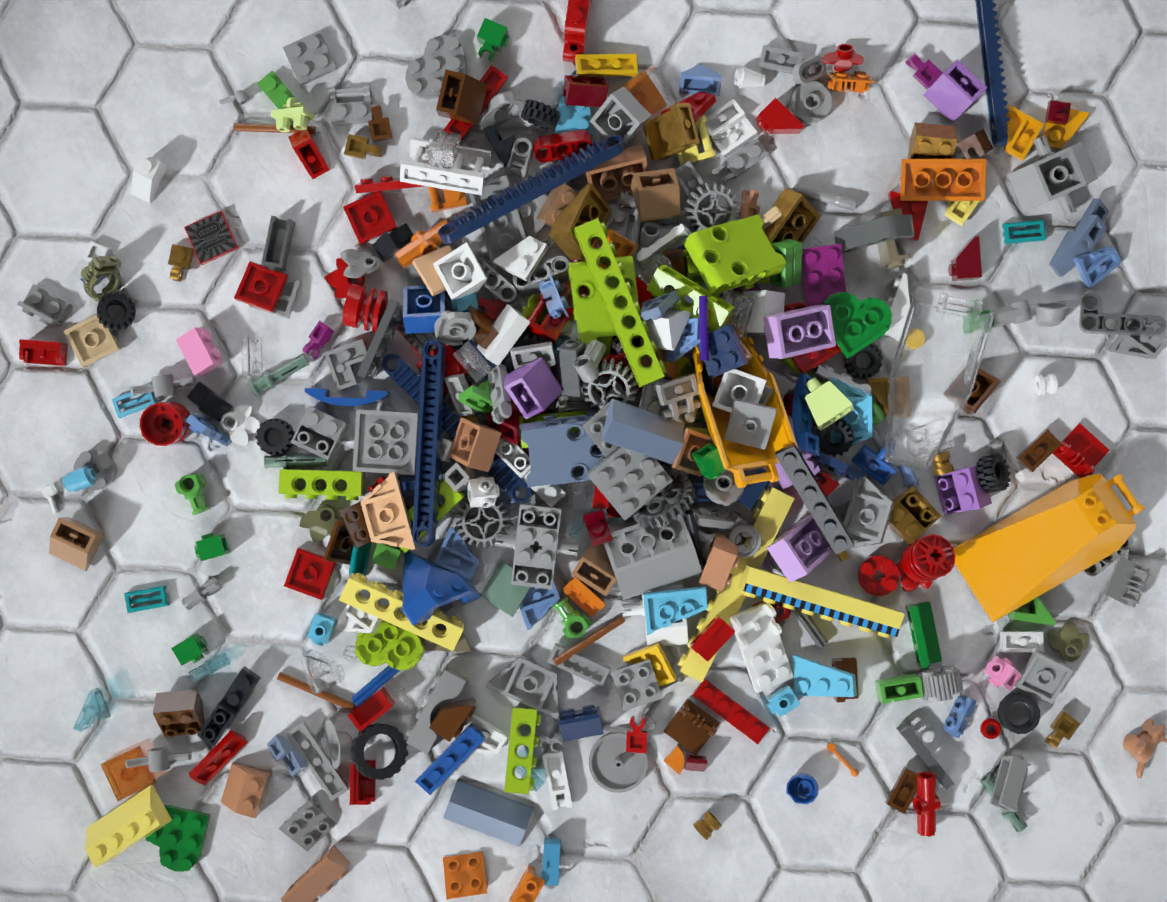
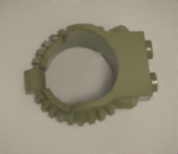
(97, 267)

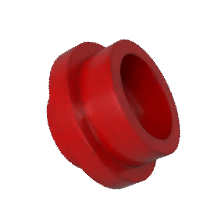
(996, 728)

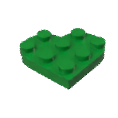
(856, 321)
(181, 839)

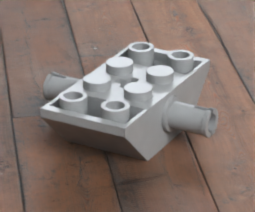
(1036, 182)
(533, 564)

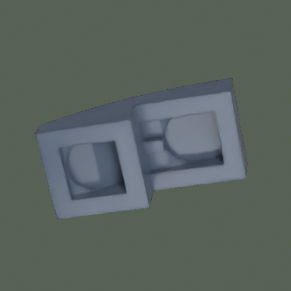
(283, 749)

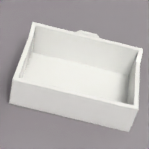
(510, 327)

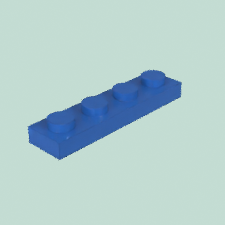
(450, 759)

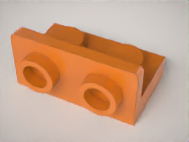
(584, 596)
(527, 887)

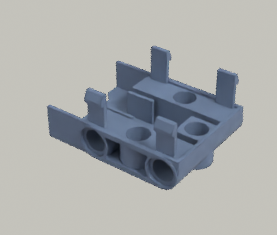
(557, 451)

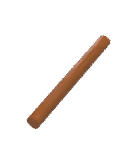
(247, 127)
(588, 640)
(323, 694)

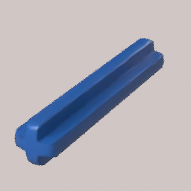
(376, 683)

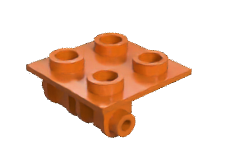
(859, 78)
(465, 875)

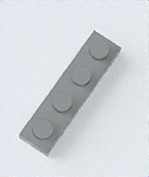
(317, 761)

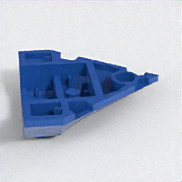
(430, 587)

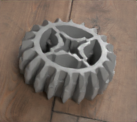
(712, 202)
(617, 390)
(485, 539)

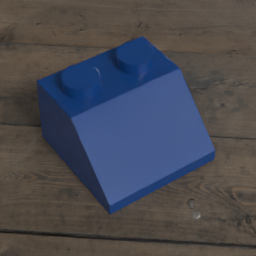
(421, 309)

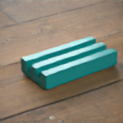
(1007, 233)
(163, 596)

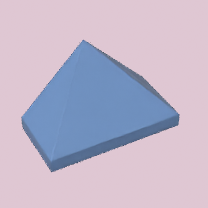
(700, 79)

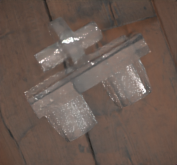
(472, 361)

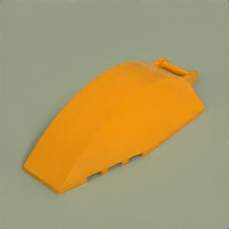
(737, 456)

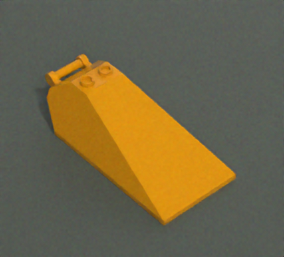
(1046, 543)

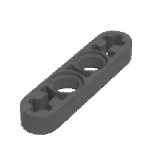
(925, 756)

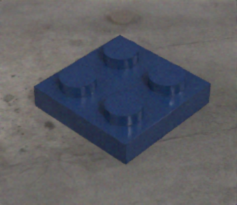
(724, 351)
(839, 467)

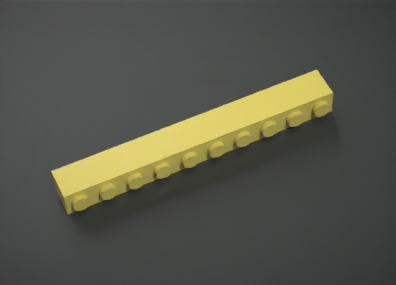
(728, 602)

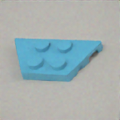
(859, 418)

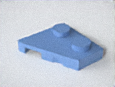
(1096, 265)
(201, 425)
(457, 555)

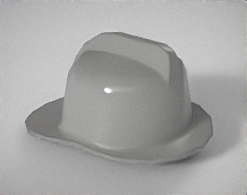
(501, 109)
(1053, 313)
(339, 744)

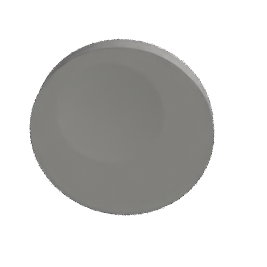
(613, 766)

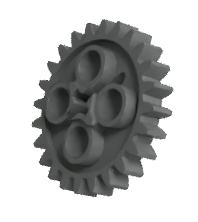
(667, 503)

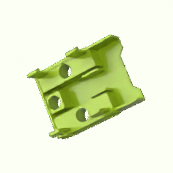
(733, 254)
(590, 311)

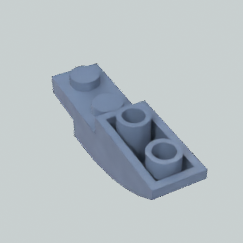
(1082, 239)

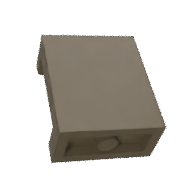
(888, 250)

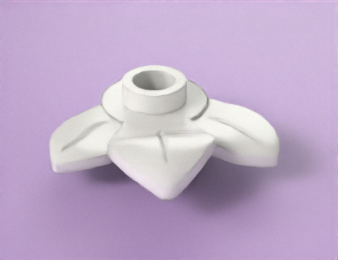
(243, 424)

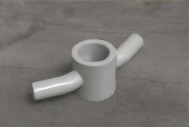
(163, 386)
(158, 759)

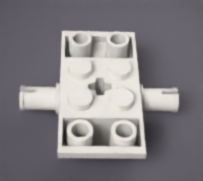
(672, 635)

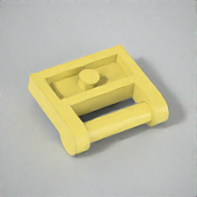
(692, 154)

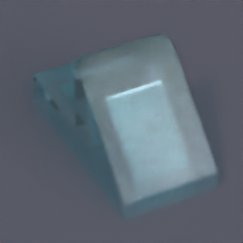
(94, 706)

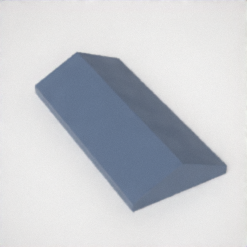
(643, 432)
(488, 812)

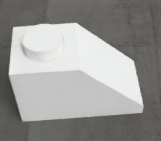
(147, 177)

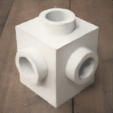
(482, 492)

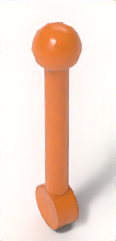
(831, 747)

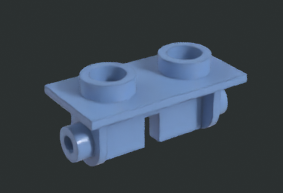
(552, 290)
(955, 721)

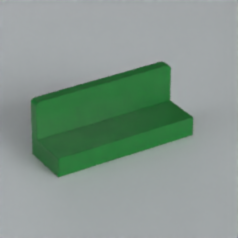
(923, 634)

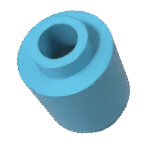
(79, 479)

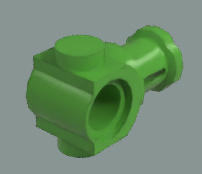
(195, 494)
(571, 617)

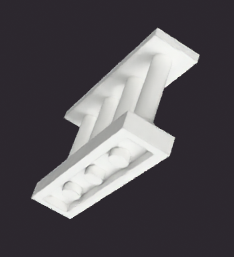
(443, 178)

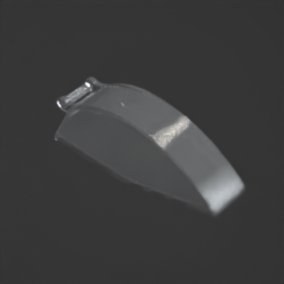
(933, 377)

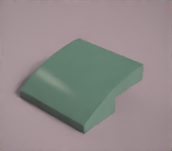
(502, 593)

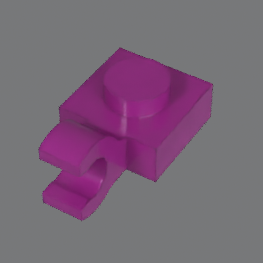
(925, 73)
(318, 338)

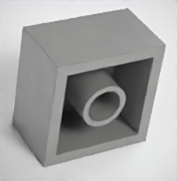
(621, 116)

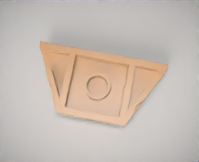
(387, 515)

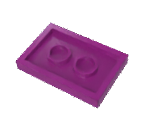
(822, 273)

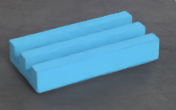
(118, 408)

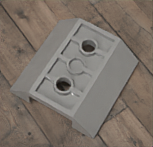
(653, 560)

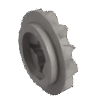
(749, 532)

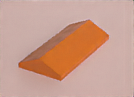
(942, 180)

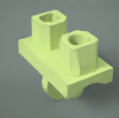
(292, 112)

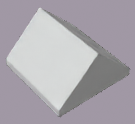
(460, 272)
(766, 304)
(668, 329)
(738, 385)

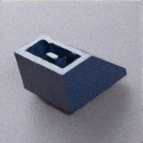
(580, 723)

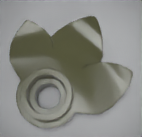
(319, 525)
(1068, 638)

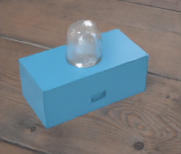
(553, 861)

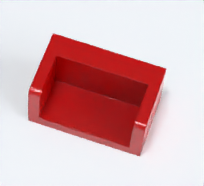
(371, 709)

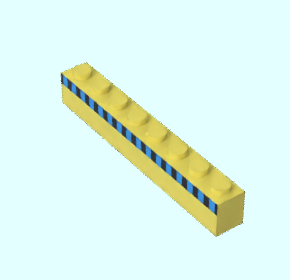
(822, 601)

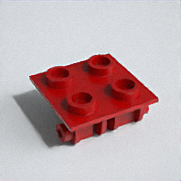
(1081, 451)

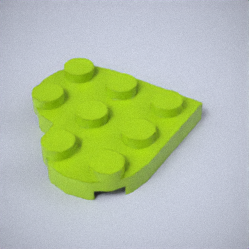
(390, 646)

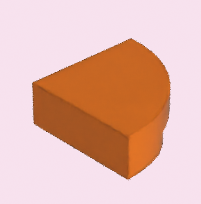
(675, 759)

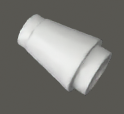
(747, 78)

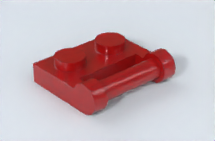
(550, 327)

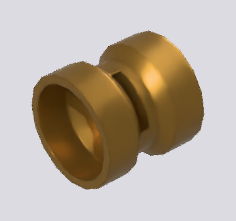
(942, 464)
(706, 826)

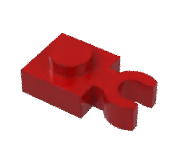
(637, 739)

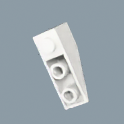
(899, 306)

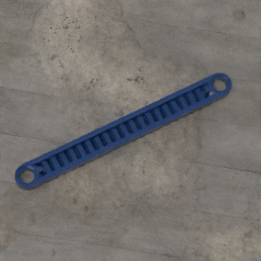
(992, 71)
(531, 189)
(411, 384)
(429, 443)

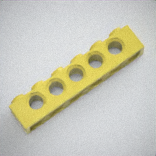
(351, 595)

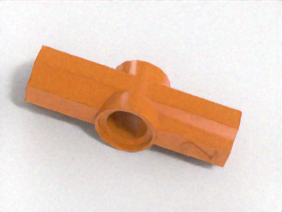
(421, 244)

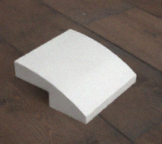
(729, 128)

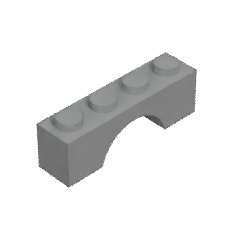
(448, 687)

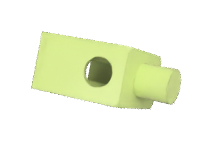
(826, 403)

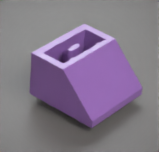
(955, 91)
(532, 387)
(961, 491)

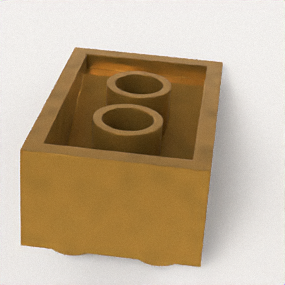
(583, 208)

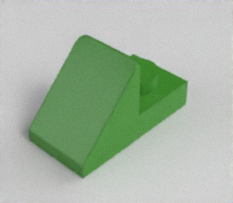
(478, 397)
(1037, 613)

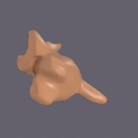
(1143, 745)

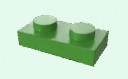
(275, 89)

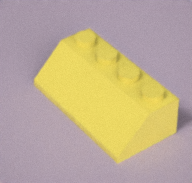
(125, 826)

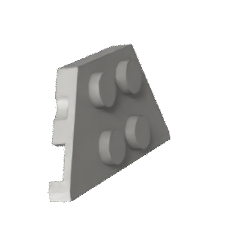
(867, 514)
(529, 685)

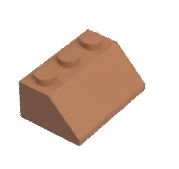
(617, 173)
(318, 877)

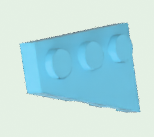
(573, 117)
(672, 605)
(821, 680)

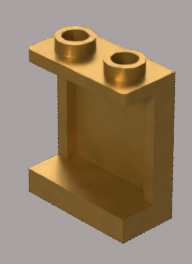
(671, 132)

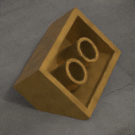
(796, 219)

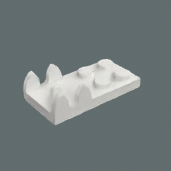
(761, 646)

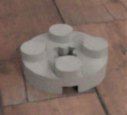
(817, 112)
(463, 323)
(104, 463)
(723, 495)

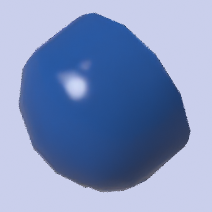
(802, 788)

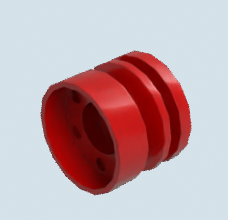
(361, 307)
(155, 419)
(928, 558)

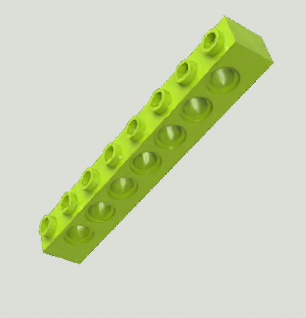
(597, 230)

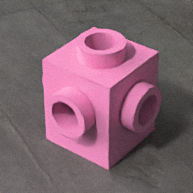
(1002, 673)

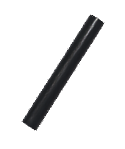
(695, 536)

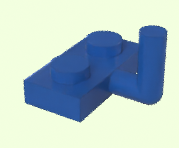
(874, 464)

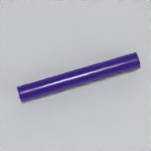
(704, 334)

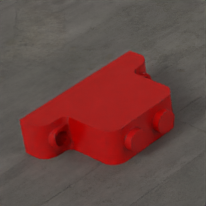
(576, 28)

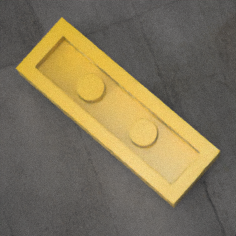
(606, 65)

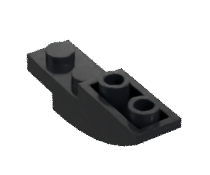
(229, 706)

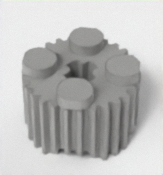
(941, 682)

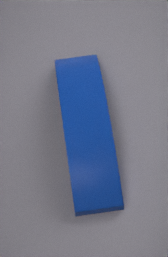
(371, 397)
(803, 418)

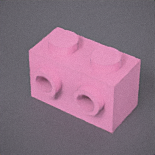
(199, 351)

